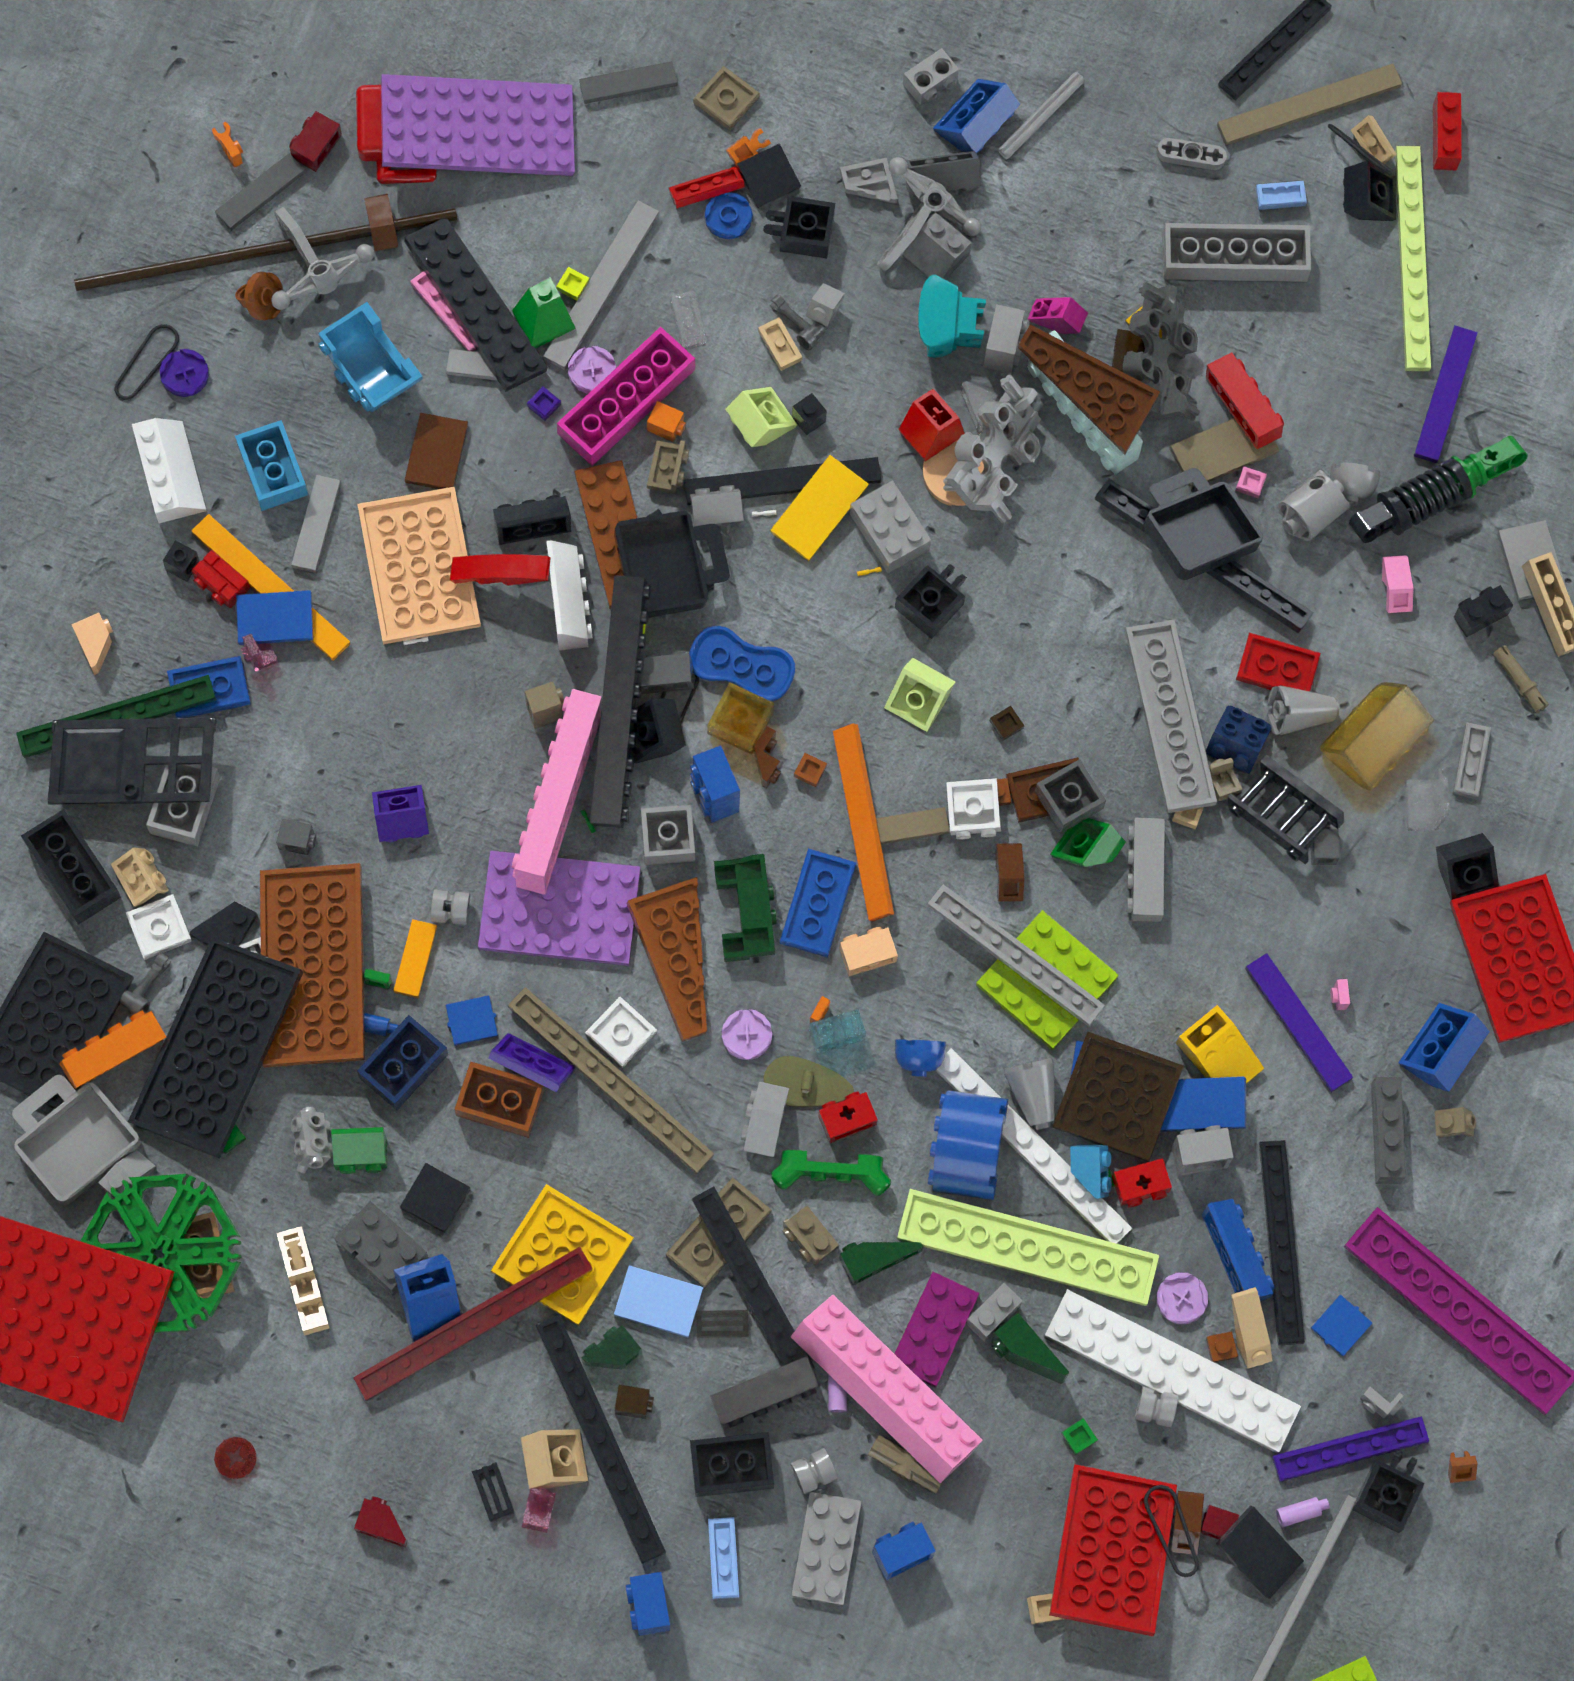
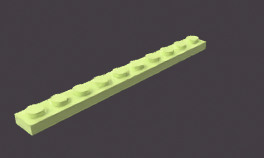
(1412, 258)

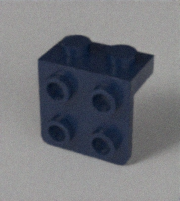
(1239, 738)

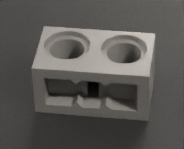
(927, 73)

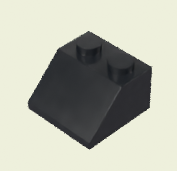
(1369, 193)
(657, 730)
(1467, 866)

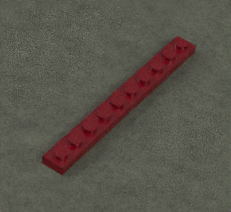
(473, 1323)

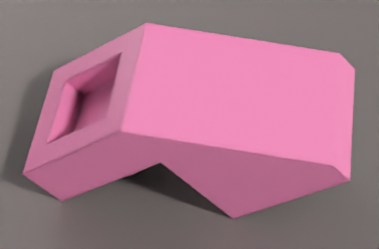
(1399, 584)

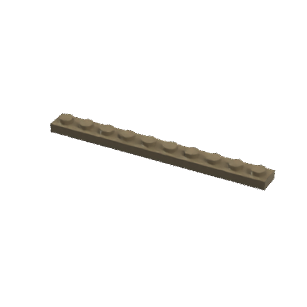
(611, 1080)

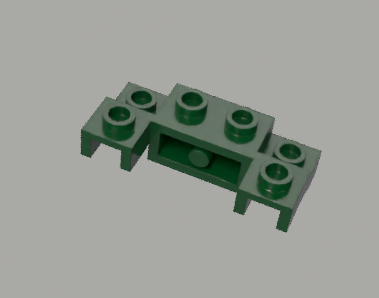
(754, 899)

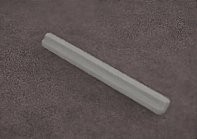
(1041, 115)

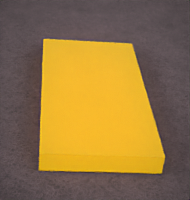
(819, 508)

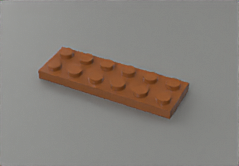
(605, 503)

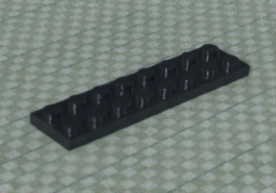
(475, 304)

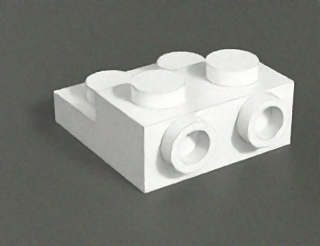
(973, 808)

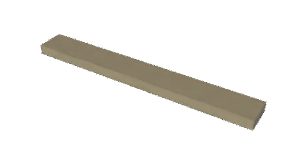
(1309, 104)

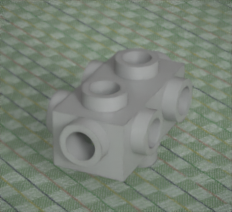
(311, 1139)

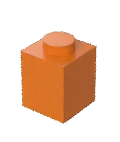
(666, 421)

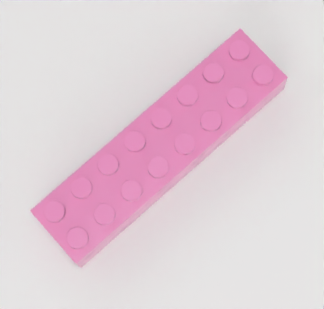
(558, 791)
(886, 1388)

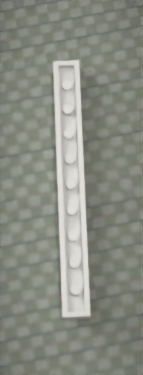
(1039, 1154)

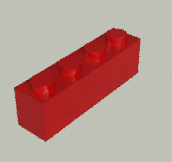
(1244, 400)

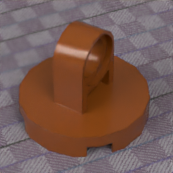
(257, 295)

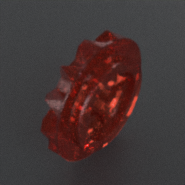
(239, 1469)

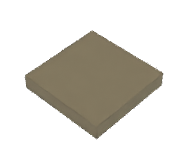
(726, 97)

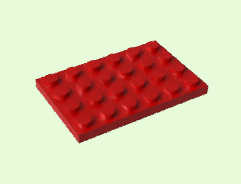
(1519, 956)
(1111, 1552)

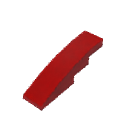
(497, 568)

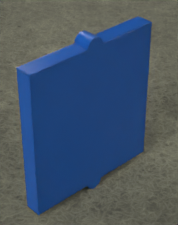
(471, 1020)
(1341, 1325)

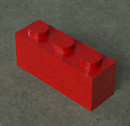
(1447, 131)

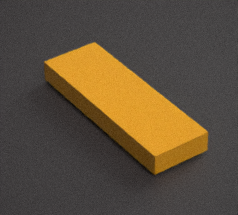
(415, 958)

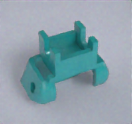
(947, 318)

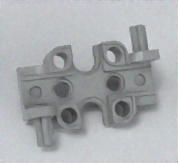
(986, 489)

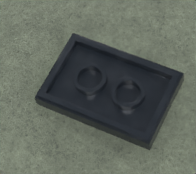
(1259, 1552)

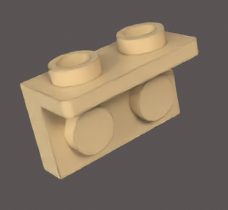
(139, 876)

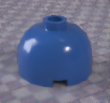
(919, 1055)

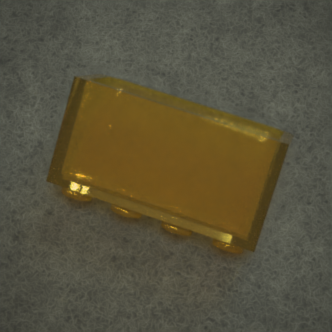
(1377, 733)

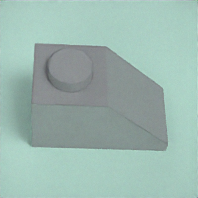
(131, 1166)

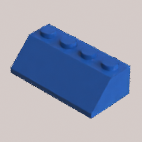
(1236, 1248)

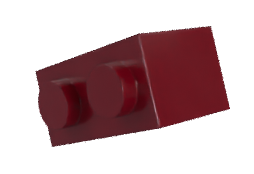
(315, 140)

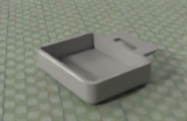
(75, 1140)

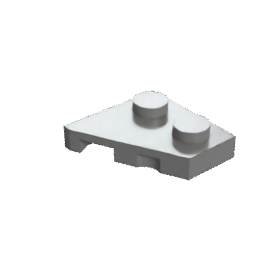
(869, 180)

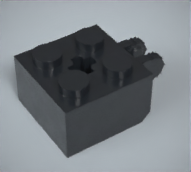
(794, 234)
(926, 587)
(1403, 1487)

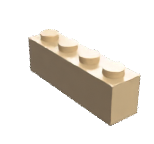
(1552, 601)

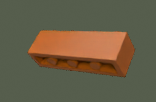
(111, 1050)

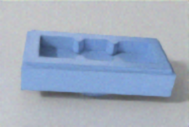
(1281, 195)

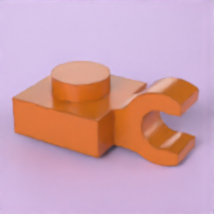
(231, 148)

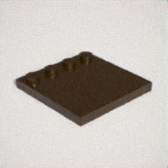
(1118, 1096)

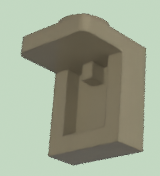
(1224, 779)
(1454, 1122)

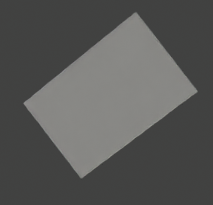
(1521, 545)

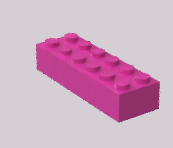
(626, 396)

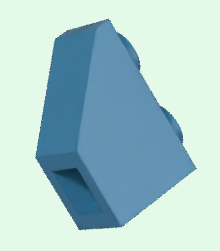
(1090, 1167)

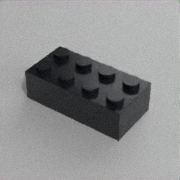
(71, 866)

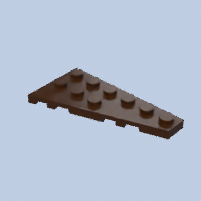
(1101, 392)

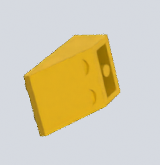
(1219, 1048)

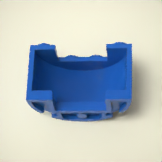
(967, 1144)

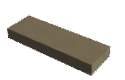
(912, 825)

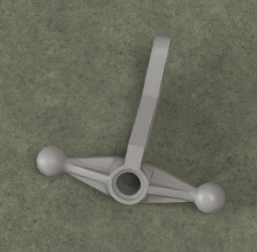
(946, 207)
(321, 274)

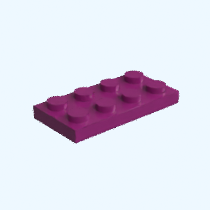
(935, 1327)

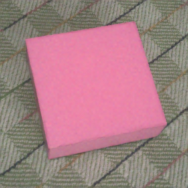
(1250, 482)

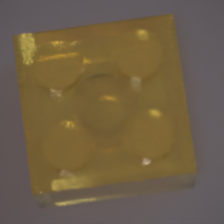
(740, 718)

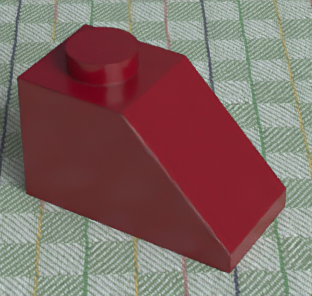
(379, 1522)

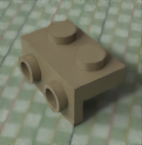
(666, 466)

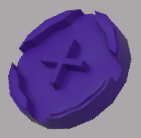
(184, 373)

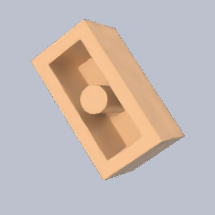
(868, 951)

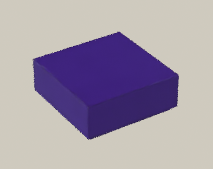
(544, 403)

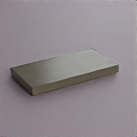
(1219, 451)
(696, 1249)

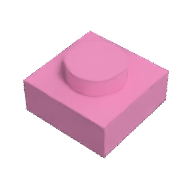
(1340, 994)

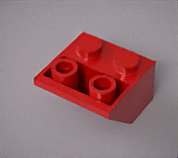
(931, 425)

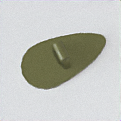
(807, 1082)

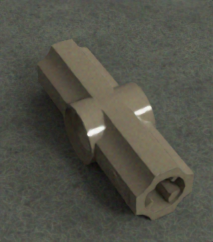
(902, 1464)

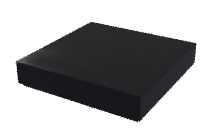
(768, 175)
(435, 1197)

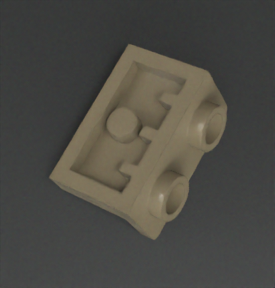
(809, 1235)

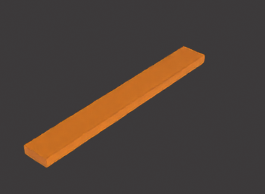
(863, 822)

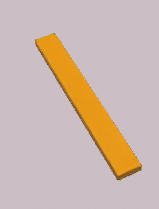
(264, 580)

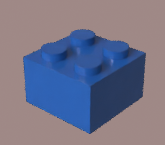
(903, 1550)
(649, 1604)

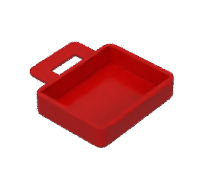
(370, 140)

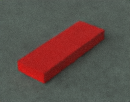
(706, 187)

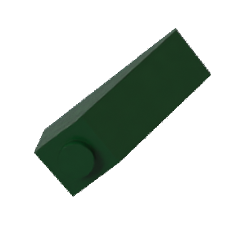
(871, 1258)

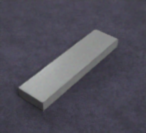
(316, 523)

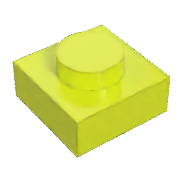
(572, 283)

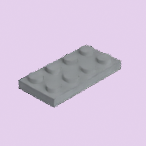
(826, 1548)

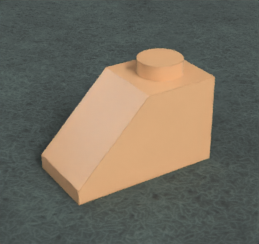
(94, 639)

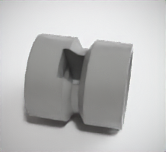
(459, 907)
(1156, 1407)
(814, 1471)

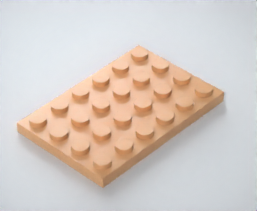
(410, 565)

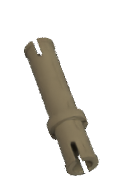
(1520, 678)

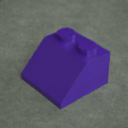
(400, 813)

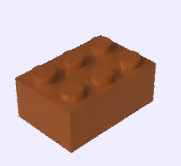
(499, 1099)

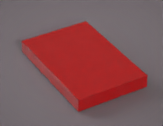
(1277, 663)

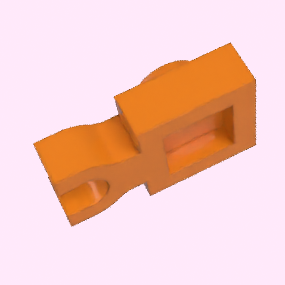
(746, 148)

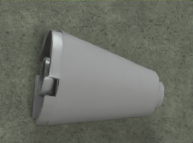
(1299, 709)
(1034, 1090)

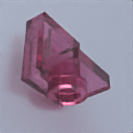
(259, 655)
(538, 1509)

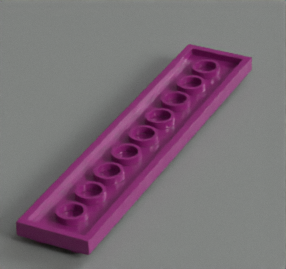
(1461, 1311)

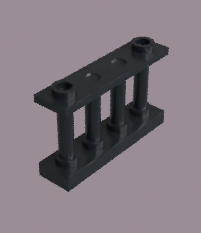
(1290, 786)

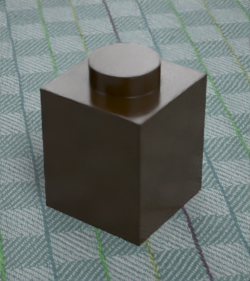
(633, 1401)

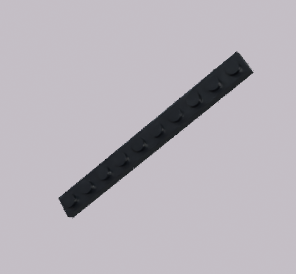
(1230, 574)
(600, 1439)

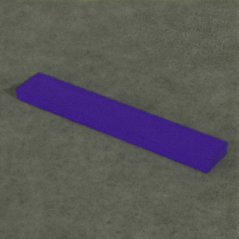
(1445, 394)
(1299, 1022)
(1350, 1449)

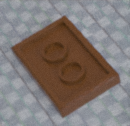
(436, 451)
(1023, 786)

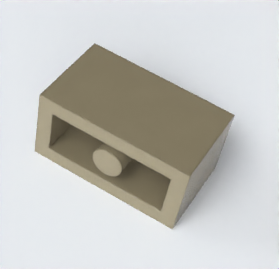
(544, 704)

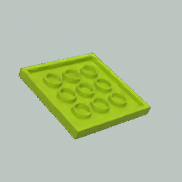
(1030, 1005)

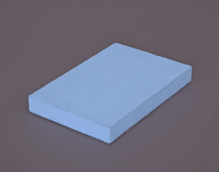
(658, 1301)

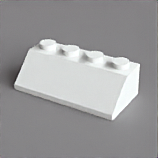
(169, 468)
(568, 596)

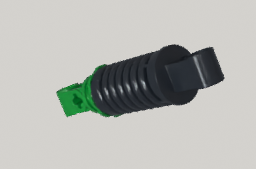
(1436, 490)

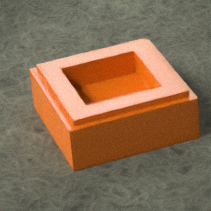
(820, 1010)

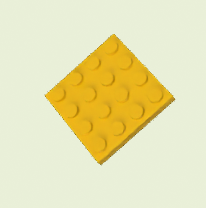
(553, 1230)

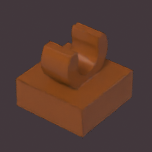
(1462, 1468)

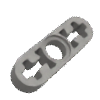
(1173, 157)

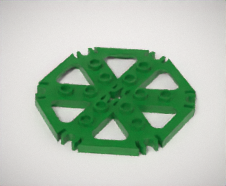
(171, 1232)

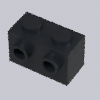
(1483, 610)

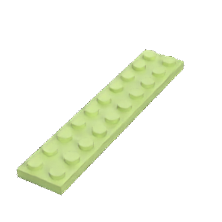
(1028, 1247)

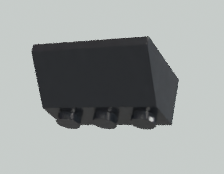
(532, 519)

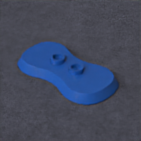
(724, 656)

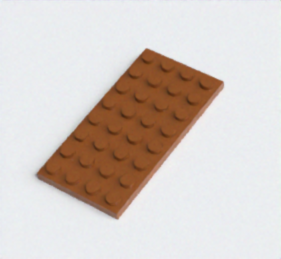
(316, 925)

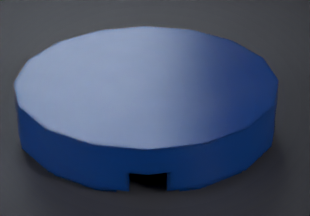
(728, 215)

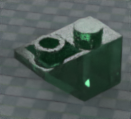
(614, 1351)

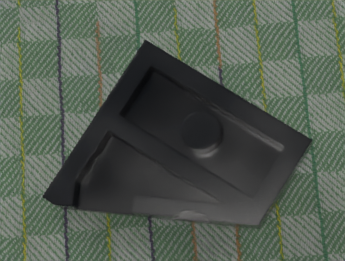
(228, 925)

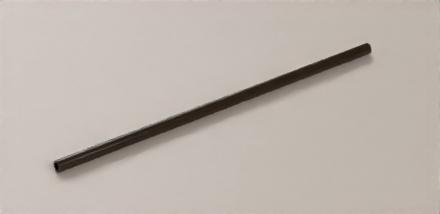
(253, 251)

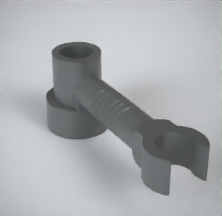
(809, 334)
(135, 1000)

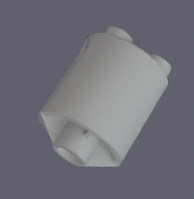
(1313, 506)

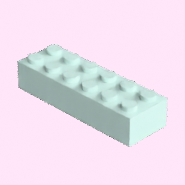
(1110, 455)

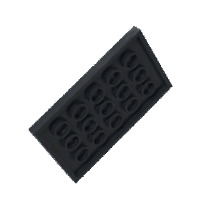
(52, 1008)

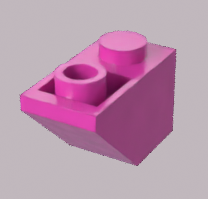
(1058, 314)

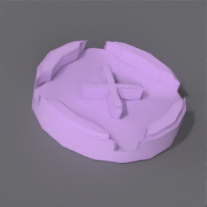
(590, 367)
(747, 1034)
(1182, 1298)

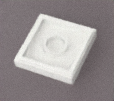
(158, 927)
(621, 1032)

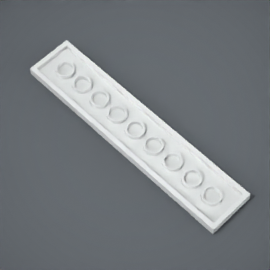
(1172, 1369)

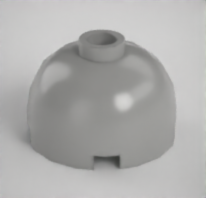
(1356, 480)

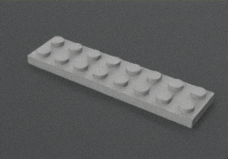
(1170, 716)

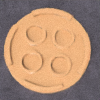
(936, 470)

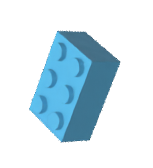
(271, 465)

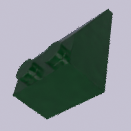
(1024, 1348)

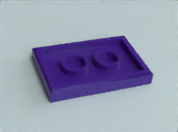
(532, 1062)

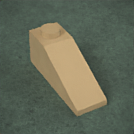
(1251, 1328)

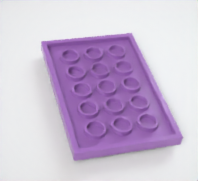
(576, 919)

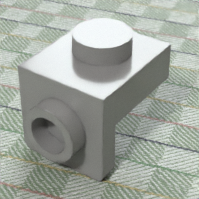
(1376, 1403)

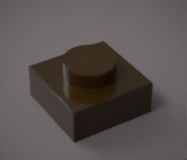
(1006, 723)

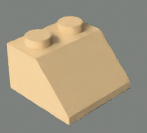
(554, 1458)

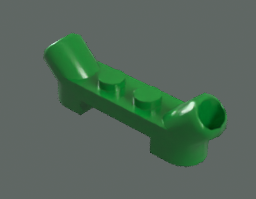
(795, 1164)

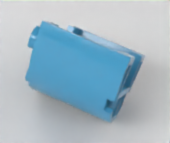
(367, 359)

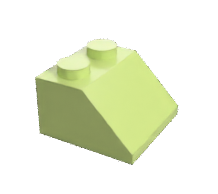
(760, 416)
(919, 694)

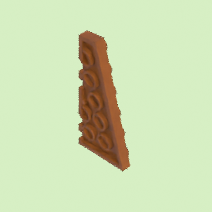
(672, 940)

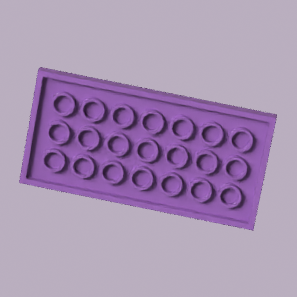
(477, 125)

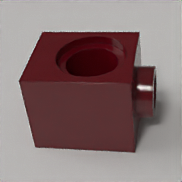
(1217, 1521)

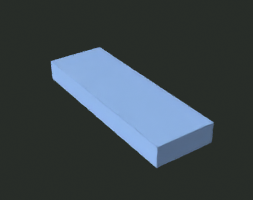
(723, 1558)

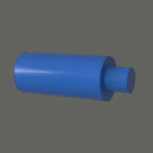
(378, 1025)

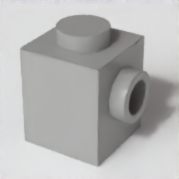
(825, 304)

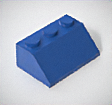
(977, 115)
(1444, 1046)

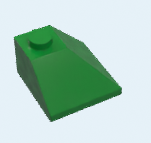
(543, 314)
(1089, 844)

